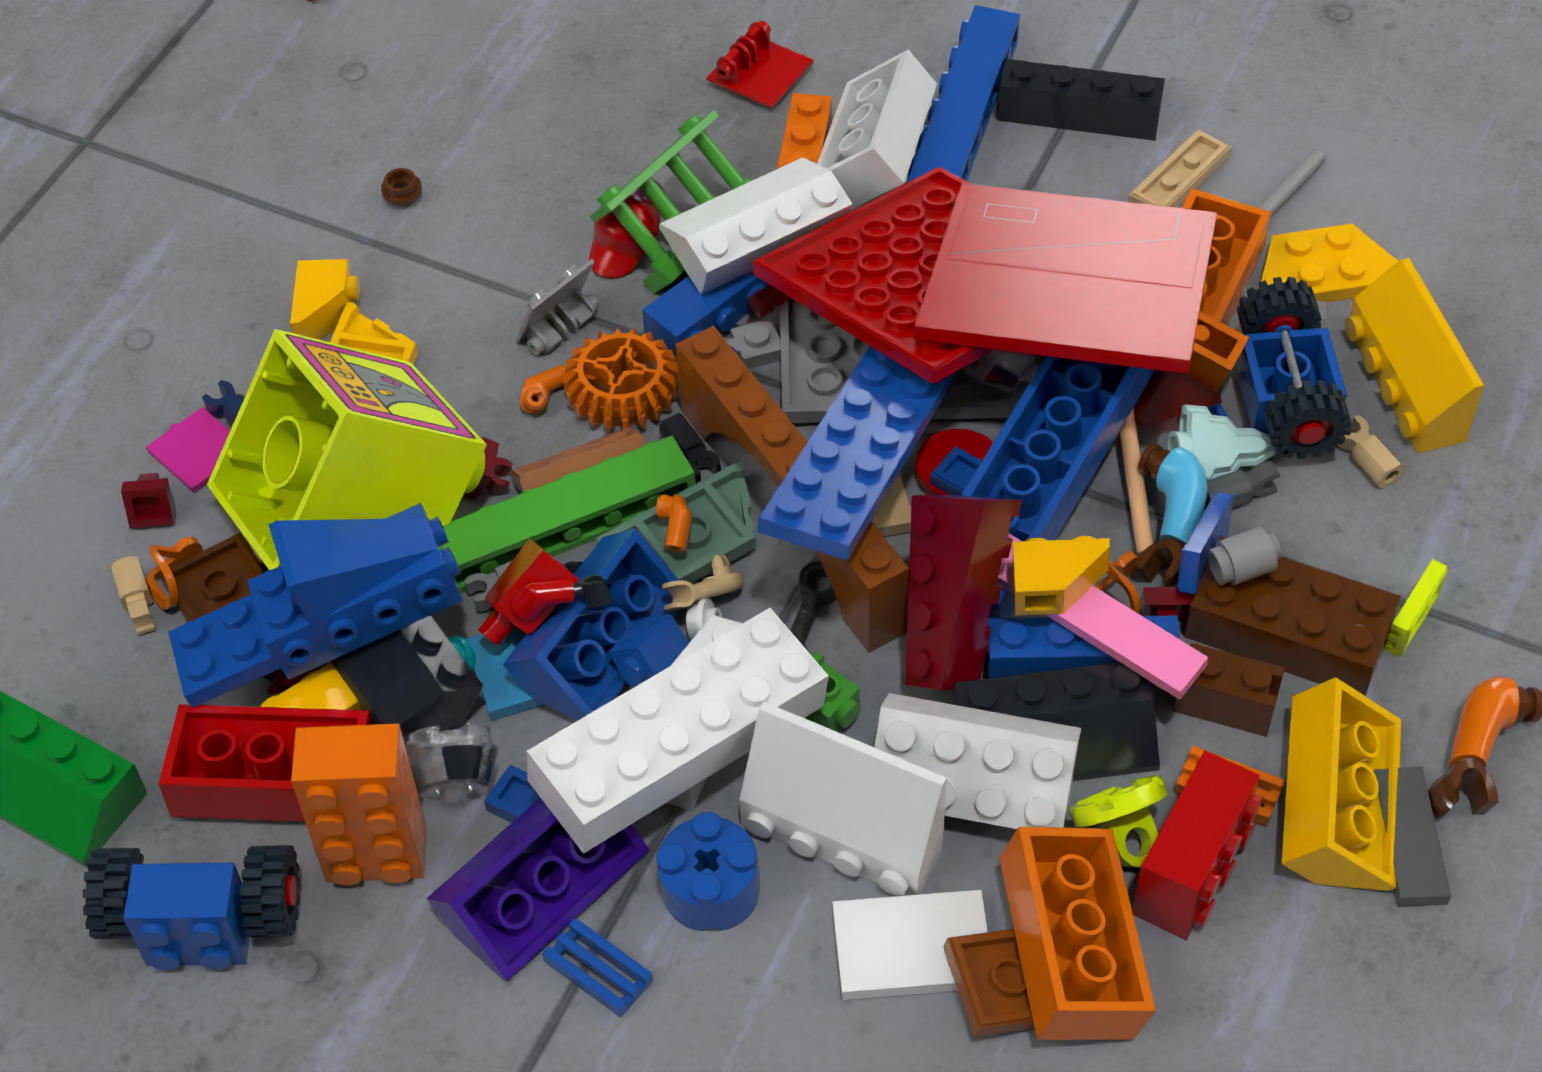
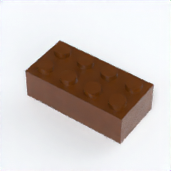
(1297, 620)

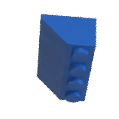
(568, 654)

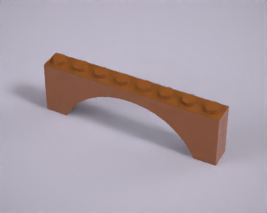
(727, 399)

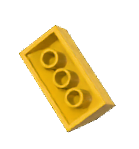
(1415, 358)
(1332, 797)

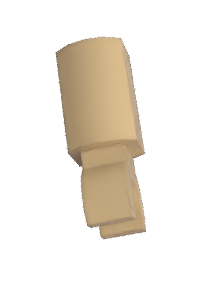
(1372, 454)
(134, 592)

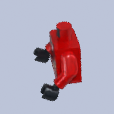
(533, 588)

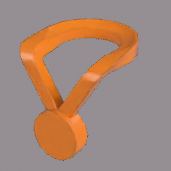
(179, 552)
(1118, 572)

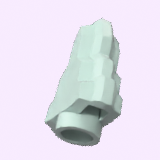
(1218, 442)

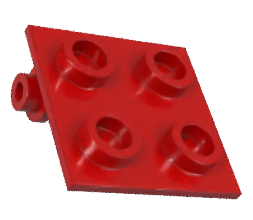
(759, 67)

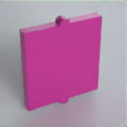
(191, 448)

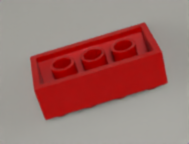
(239, 760)

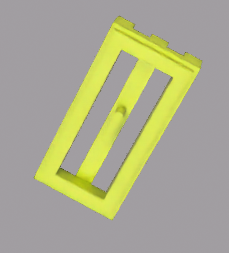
(1416, 608)

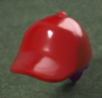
(613, 247)

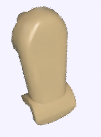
(719, 584)

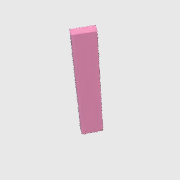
(1125, 636)

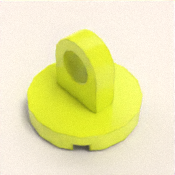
(1124, 811)

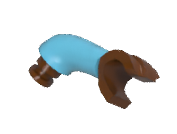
(1185, 488)

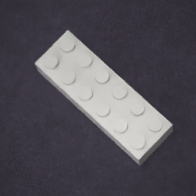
(672, 729)

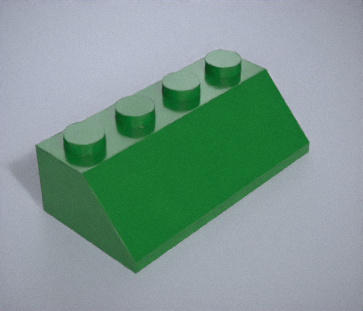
(61, 782)

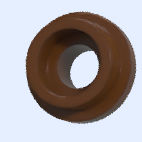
(401, 187)

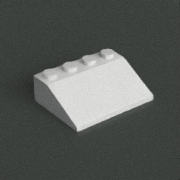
(843, 802)

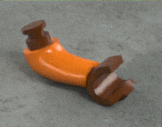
(1487, 710)

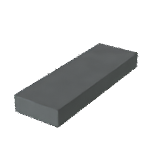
(1417, 850)

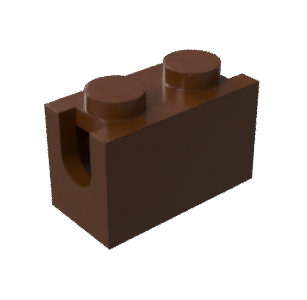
(1233, 692)

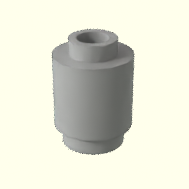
(1244, 556)

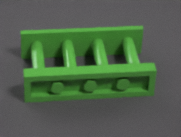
(665, 263)

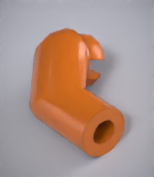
(538, 389)
(679, 521)

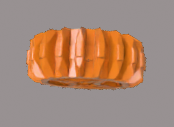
(621, 379)

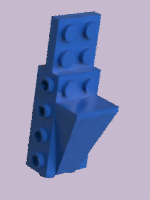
(331, 578)

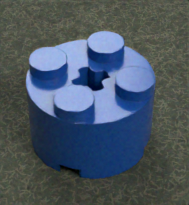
(709, 873)

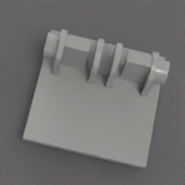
(558, 311)

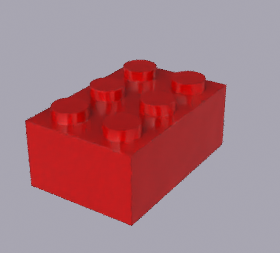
(1197, 846)

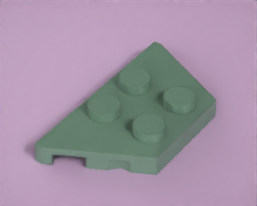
(718, 524)

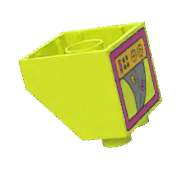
(340, 439)

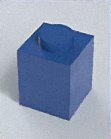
(648, 648)

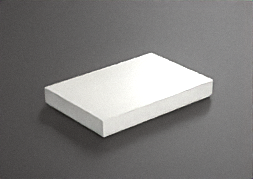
(899, 940)

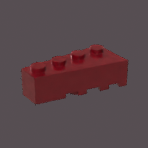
(953, 585)

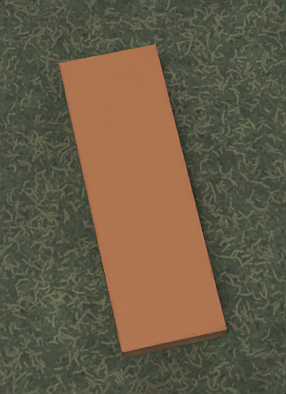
(576, 459)

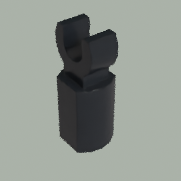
(690, 444)

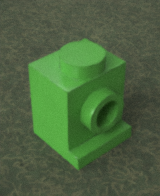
(840, 702)

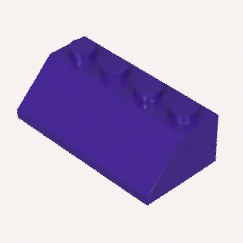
(529, 887)

